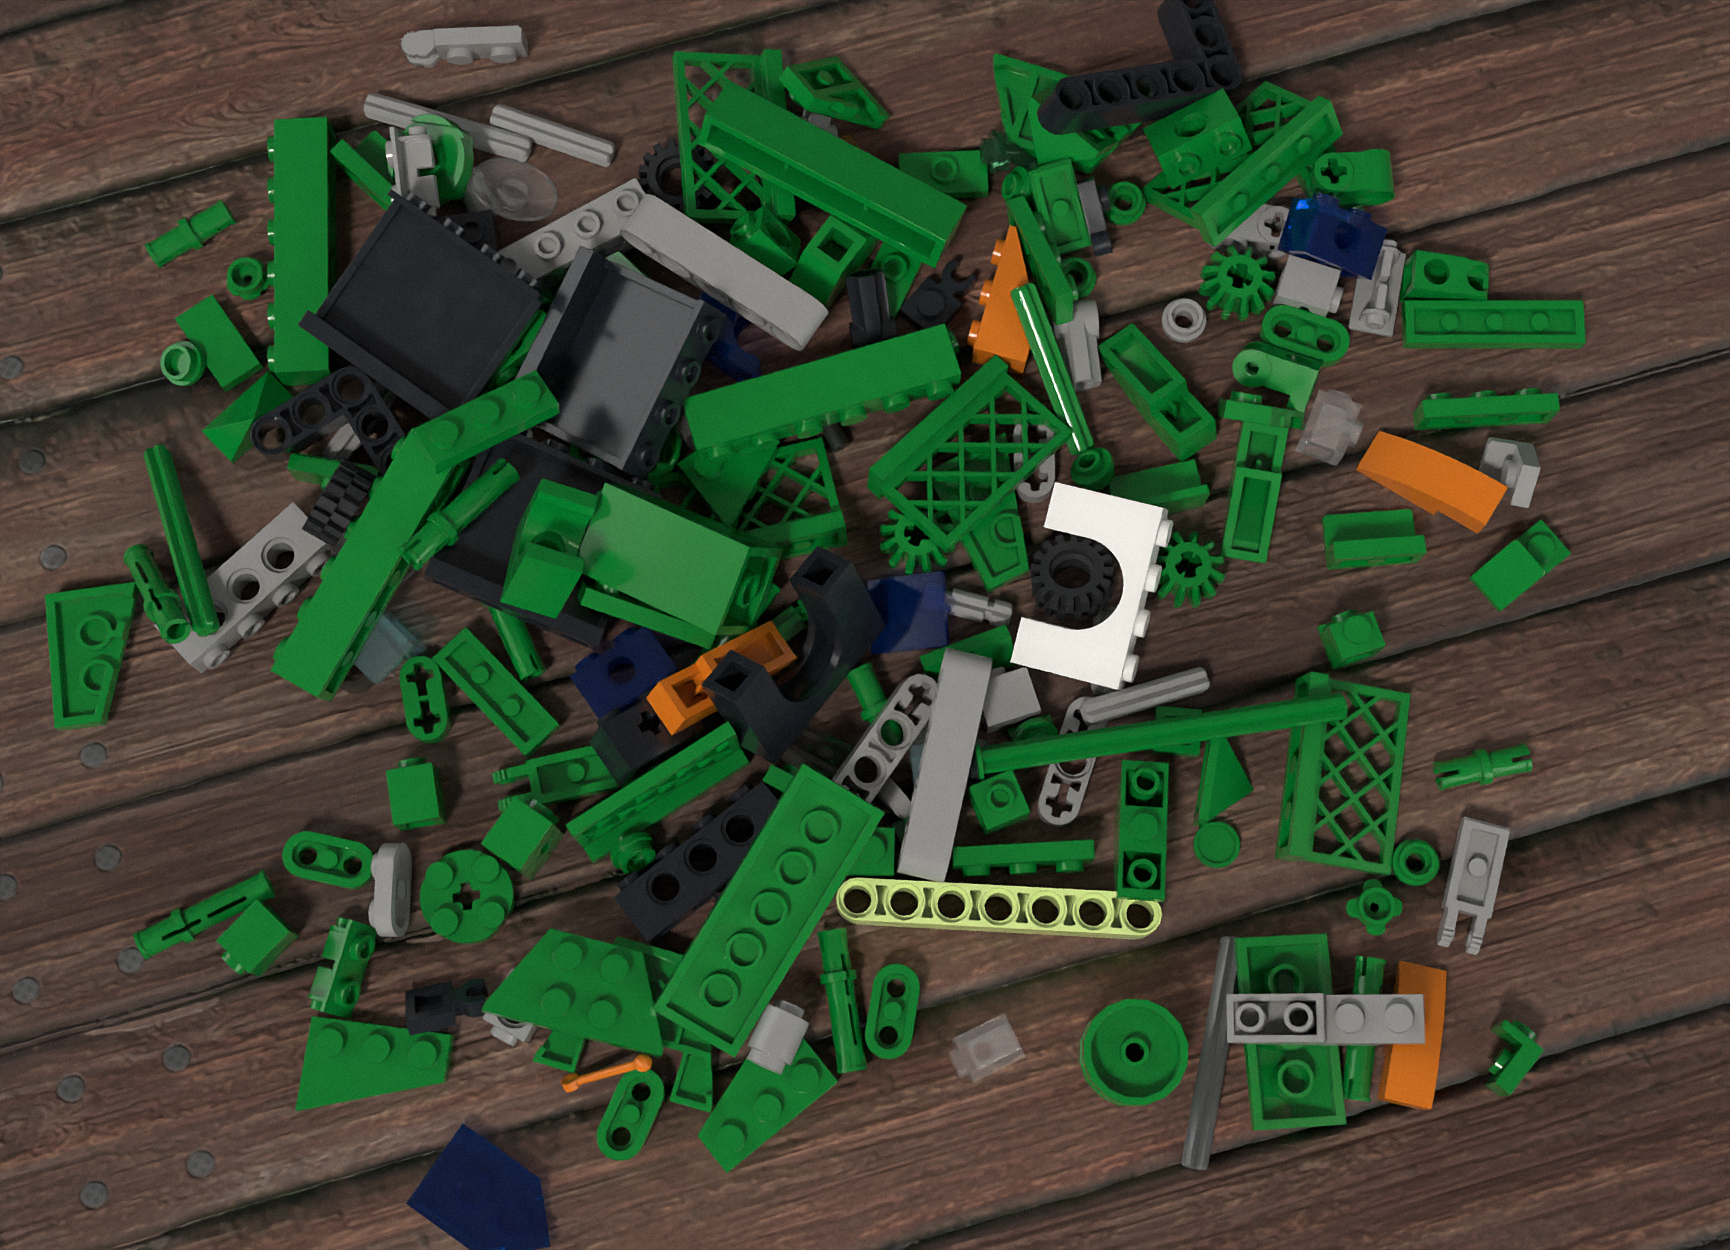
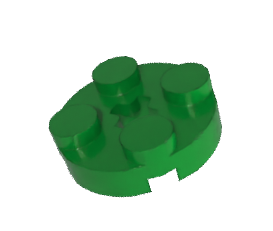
(453, 155)
(488, 913)

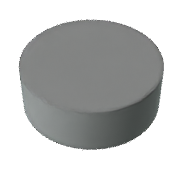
(894, 799)

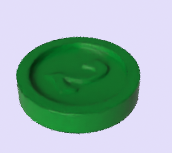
(1216, 845)

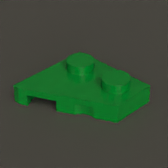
(832, 91)
(728, 484)

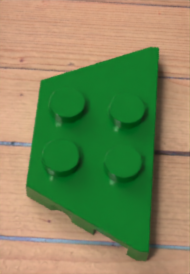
(1016, 84)
(582, 991)

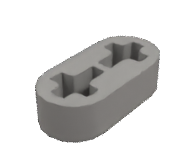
(1045, 471)

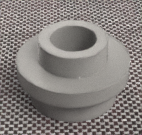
(1186, 308)

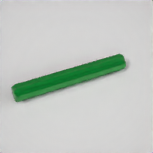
(1051, 366)

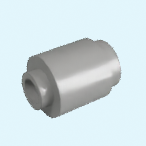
(777, 1036)

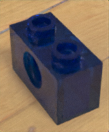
(1333, 236)
(631, 647)

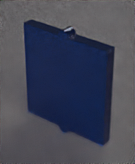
(913, 612)

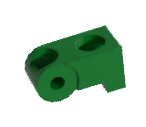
(1443, 278)
(1278, 370)

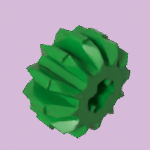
(1254, 285)
(905, 551)
(1203, 577)

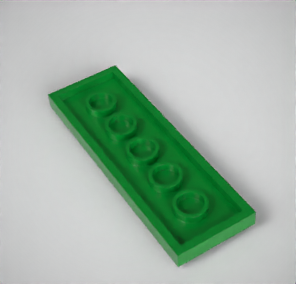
(768, 910)

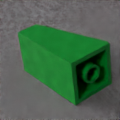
(678, 560)

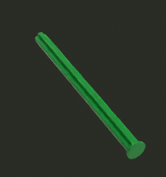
(1159, 733)

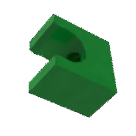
(546, 548)

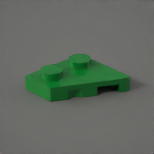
(1249, 409)

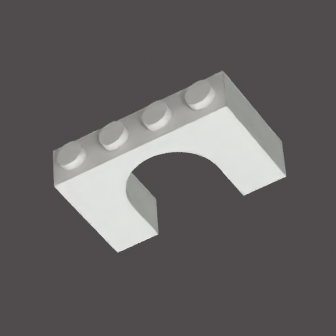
(1105, 651)

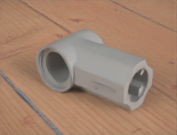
(1079, 345)

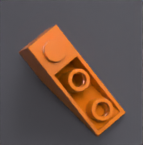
(1000, 327)

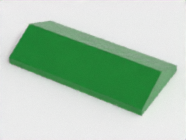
(1290, 1082)

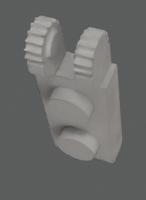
(462, 45)
(1473, 880)

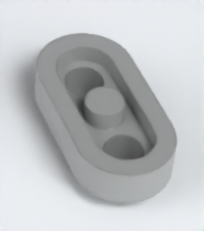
(392, 894)

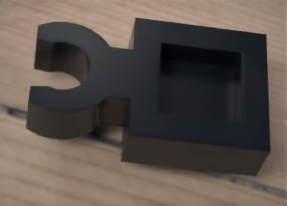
(1094, 203)
(936, 303)
(440, 1004)

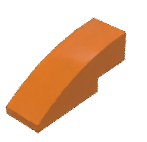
(1432, 480)
(682, 699)
(1412, 1069)

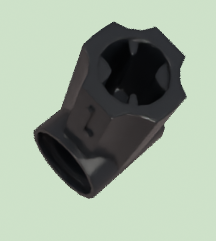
(869, 308)

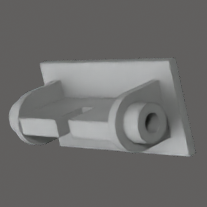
(407, 157)
(1377, 299)

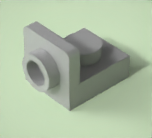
(1514, 466)

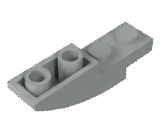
(1326, 1019)

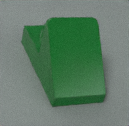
(1519, 565)

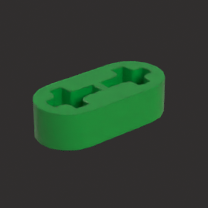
(414, 701)

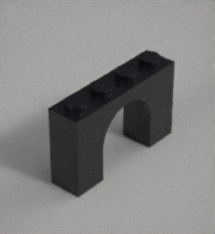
(839, 633)

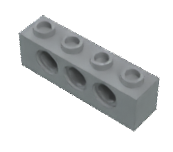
(595, 226)
(256, 564)

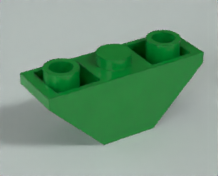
(829, 256)
(1141, 831)

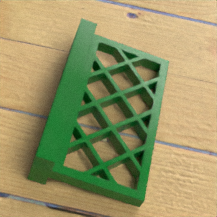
(764, 81)
(1253, 175)
(935, 436)
(798, 535)
(1304, 779)
(660, 792)

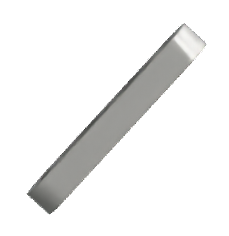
(872, 744)

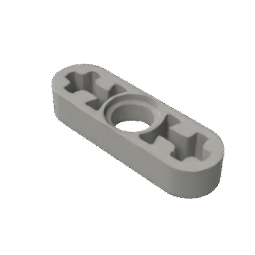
(1050, 790)

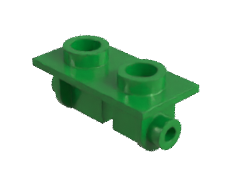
(339, 988)

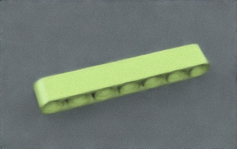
(976, 919)

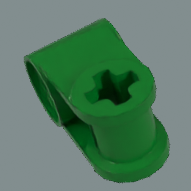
(1358, 177)

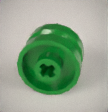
(1112, 1073)

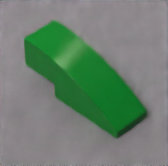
(1158, 392)
(1253, 491)

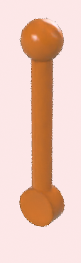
(572, 1081)

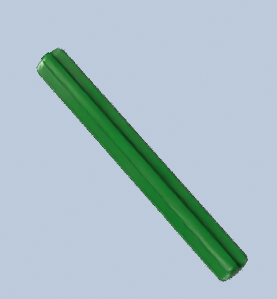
(181, 541)

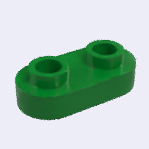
(1304, 332)
(331, 860)
(891, 1011)
(631, 1114)

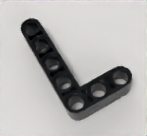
(1153, 91)
(337, 414)

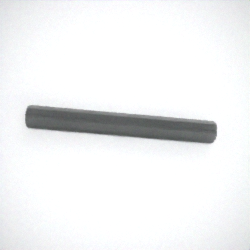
(1211, 1061)

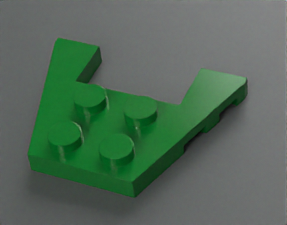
(694, 1077)

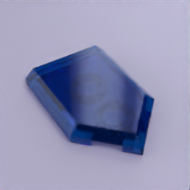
(483, 1197)

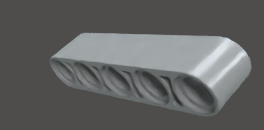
(724, 272)
(944, 765)

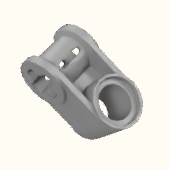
(1257, 233)

